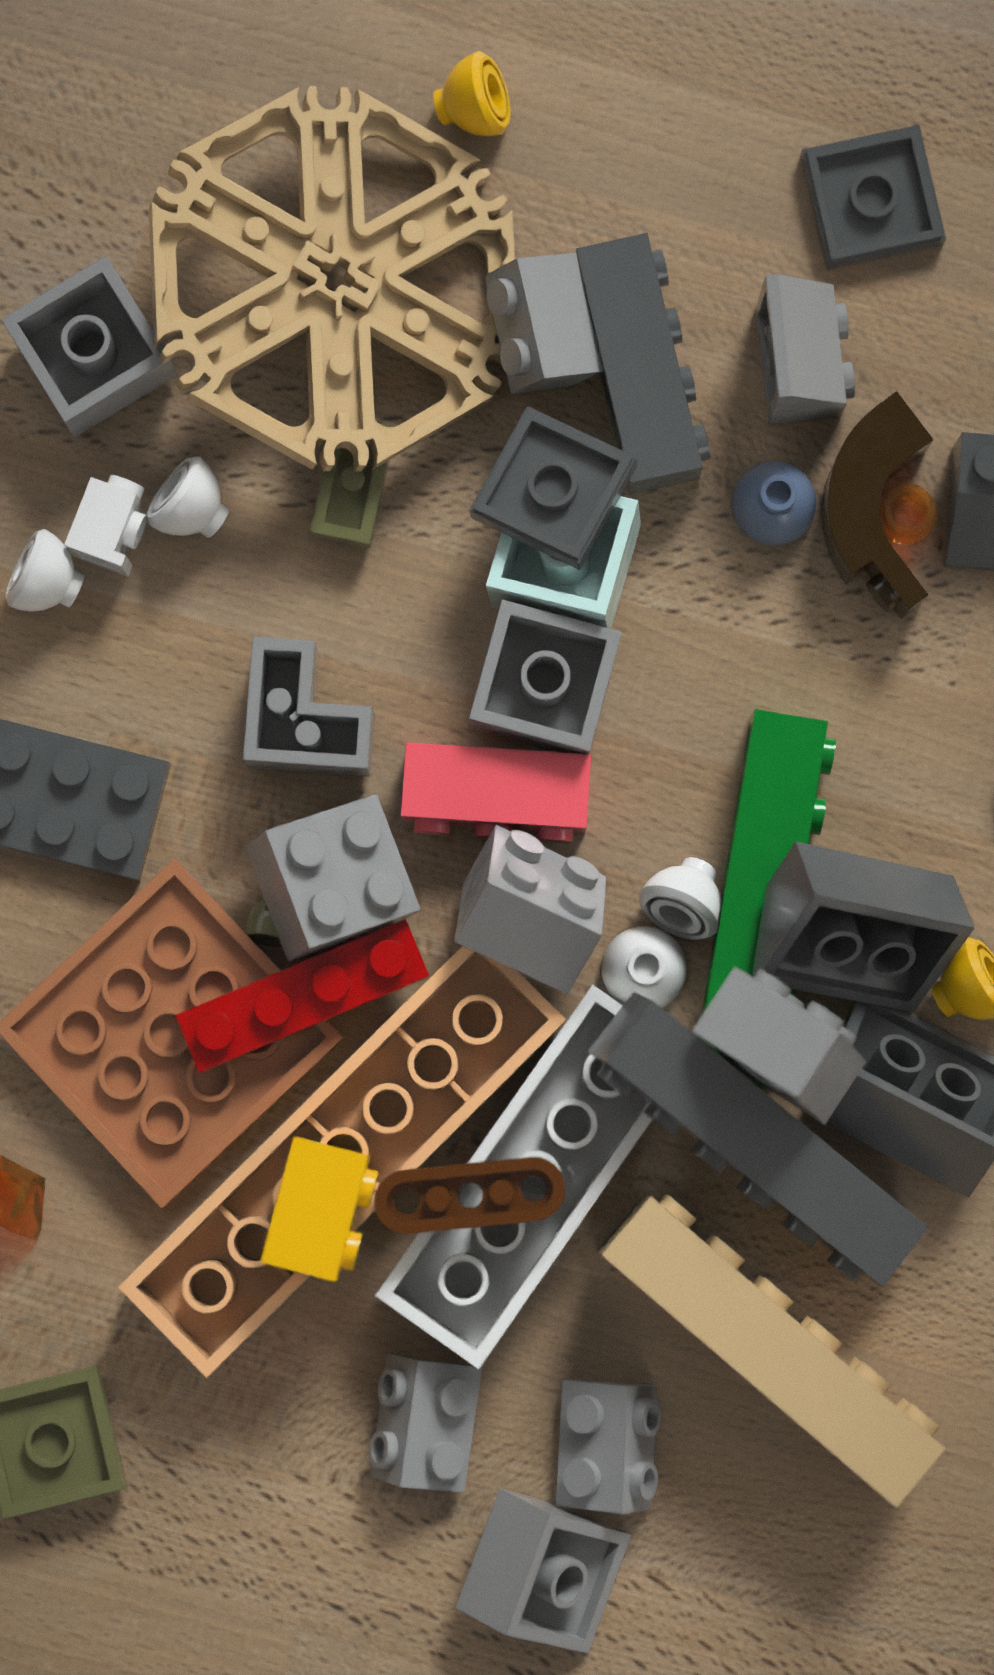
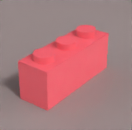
(495, 788)

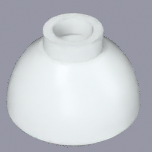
(188, 501)
(43, 575)
(684, 900)
(644, 963)

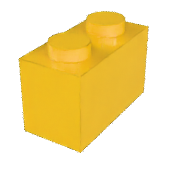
(318, 1210)

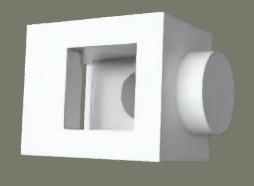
(108, 524)

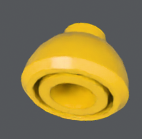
(474, 97)
(968, 983)

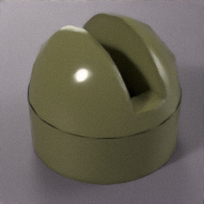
(261, 926)

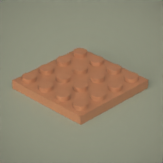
(114, 1050)

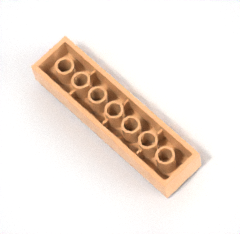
(386, 1101)

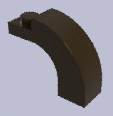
(852, 527)

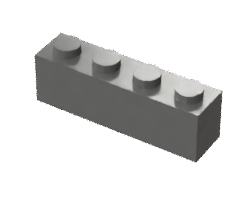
(640, 365)

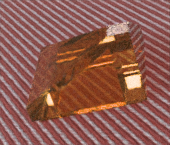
(21, 1199)

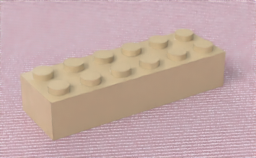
(770, 1349)

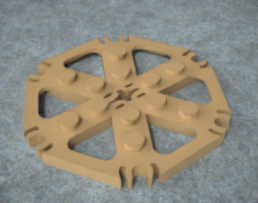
(329, 235)

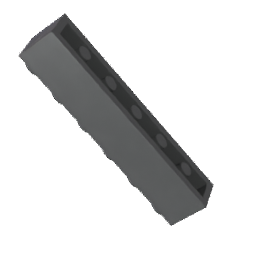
(756, 1139)

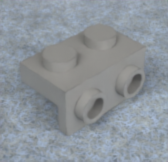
(424, 1423)
(607, 1446)

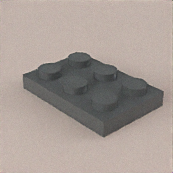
(78, 800)

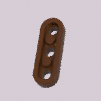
(439, 1200)

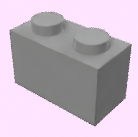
(543, 323)

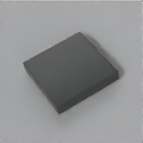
(873, 197)
(553, 487)

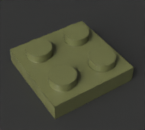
(57, 1443)

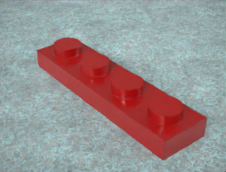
(302, 996)

